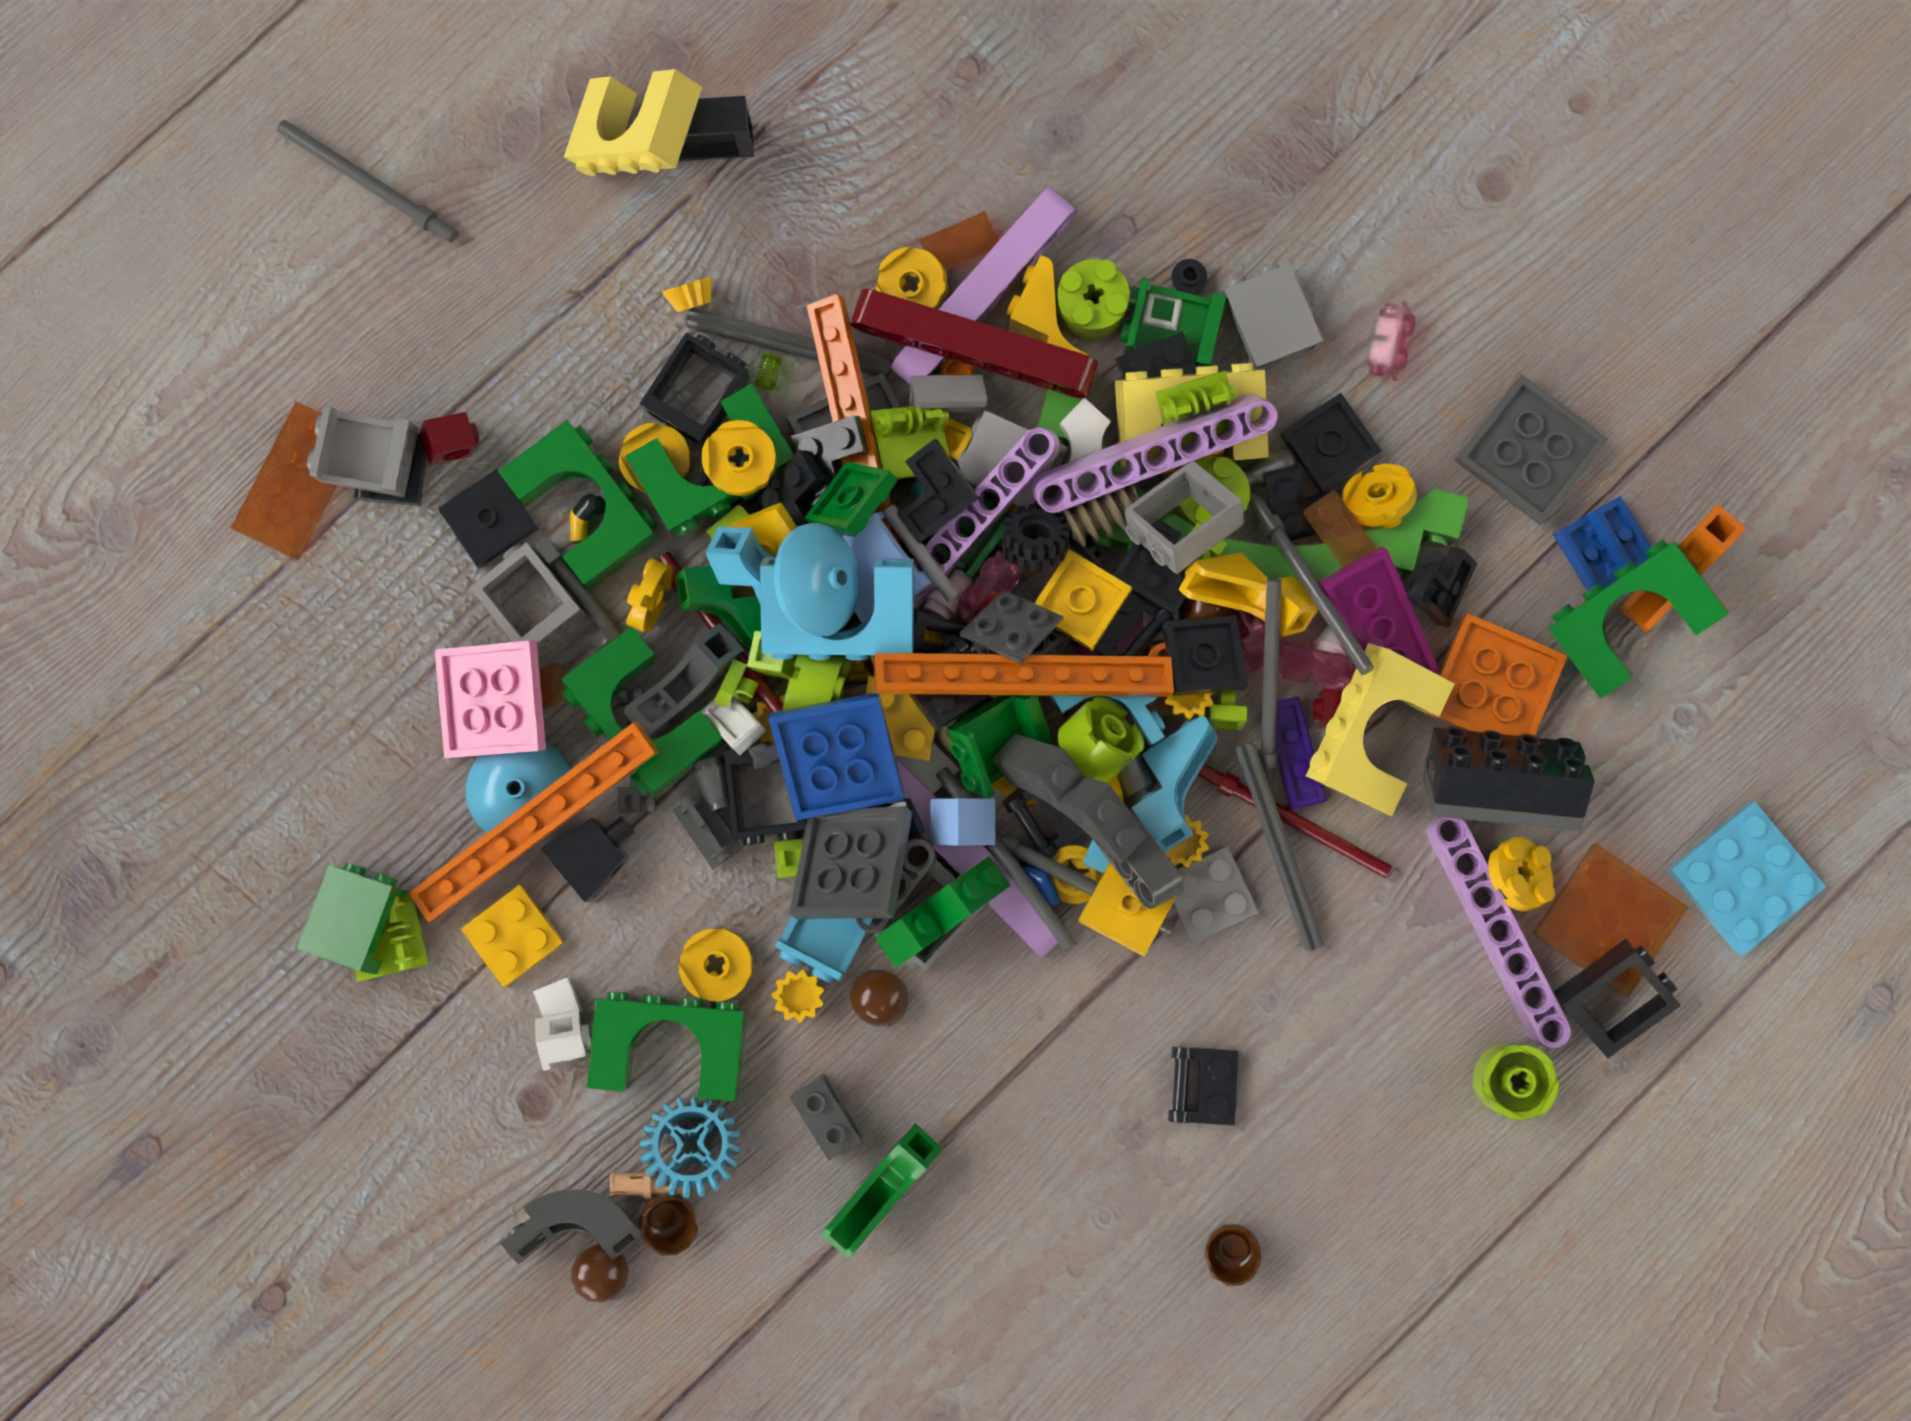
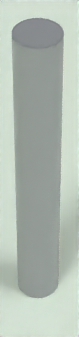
(921, 554)

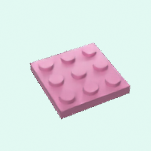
(490, 699)

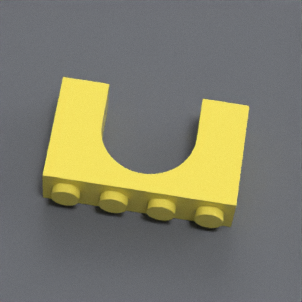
(652, 140)
(1140, 412)
(1341, 755)

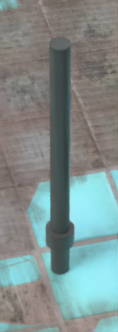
(421, 215)
(1274, 530)
(1268, 754)
(1015, 870)
(1059, 870)

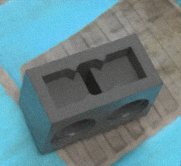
(826, 1117)

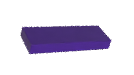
(1295, 755)

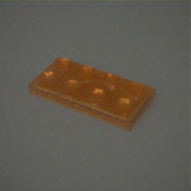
(284, 497)

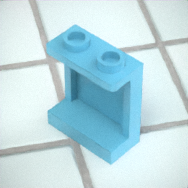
(822, 944)

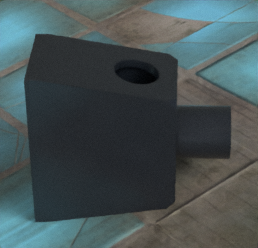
(590, 855)

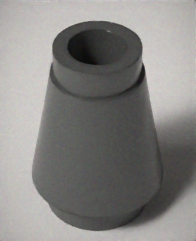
(712, 782)

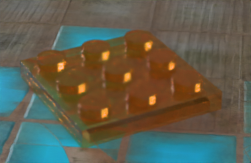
(1602, 908)

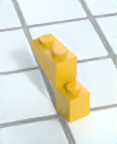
(1036, 307)
(1240, 585)

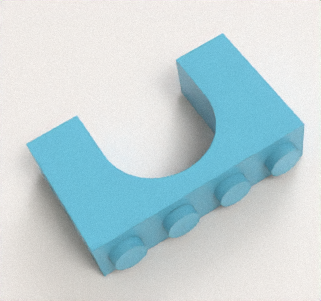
(885, 631)

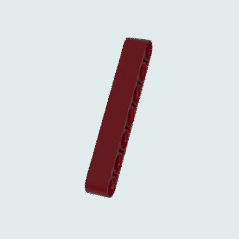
(974, 343)

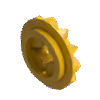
(1065, 891)

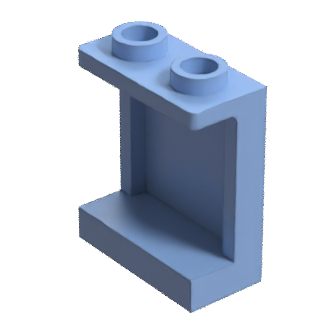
(873, 544)

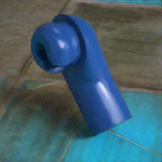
(1043, 884)

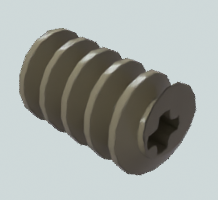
(1100, 514)

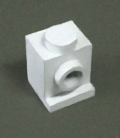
(561, 1038)

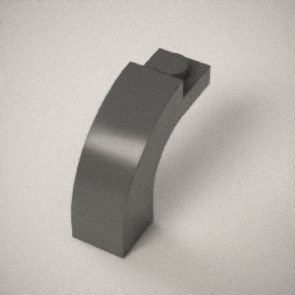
(687, 683)
(571, 1212)

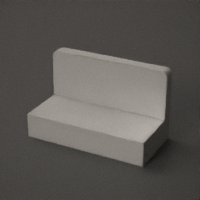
(951, 392)

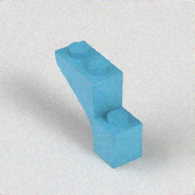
(737, 557)
(1175, 765)

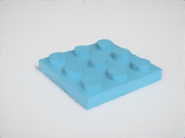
(1746, 878)

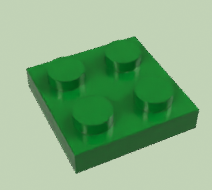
(852, 498)

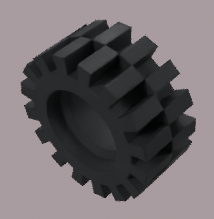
(1032, 551)

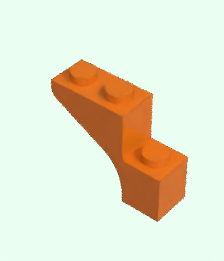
(1703, 547)

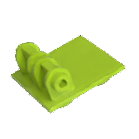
(1194, 397)
(904, 432)
(401, 941)

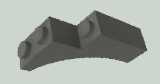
(1088, 802)

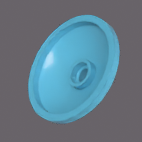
(816, 579)
(491, 777)

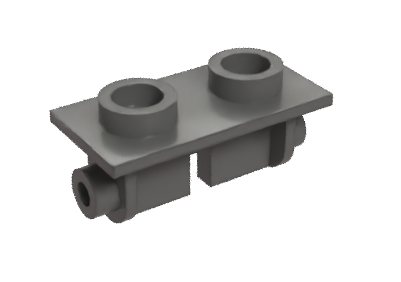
(707, 830)

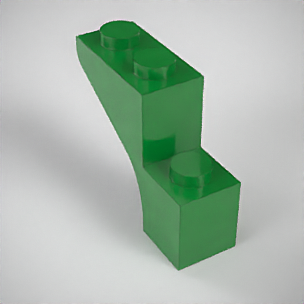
(700, 591)
(942, 911)
(881, 1190)

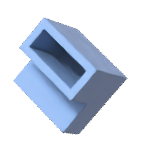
(962, 822)

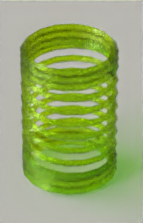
(771, 359)

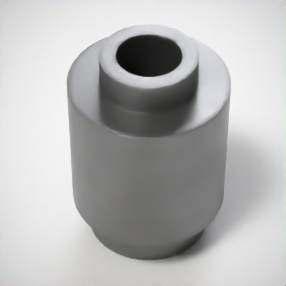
(1136, 779)

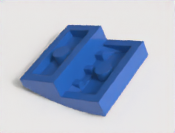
(1603, 543)

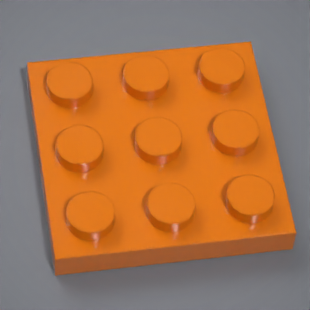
(1498, 679)

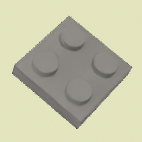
(1213, 896)

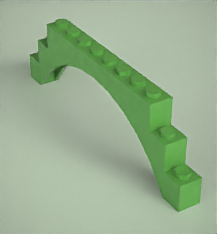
(1434, 517)

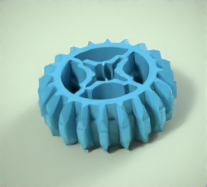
(681, 1159)

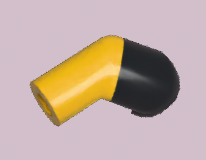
(582, 513)

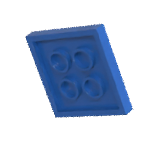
(837, 756)

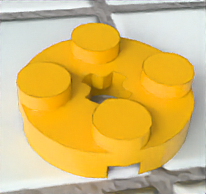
(916, 263)
(671, 441)
(754, 473)
(1385, 510)
(648, 596)
(1525, 890)
(695, 960)

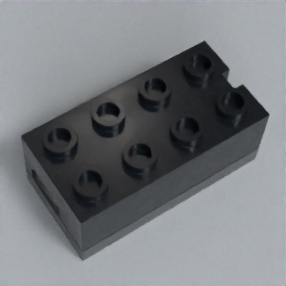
(1507, 778)

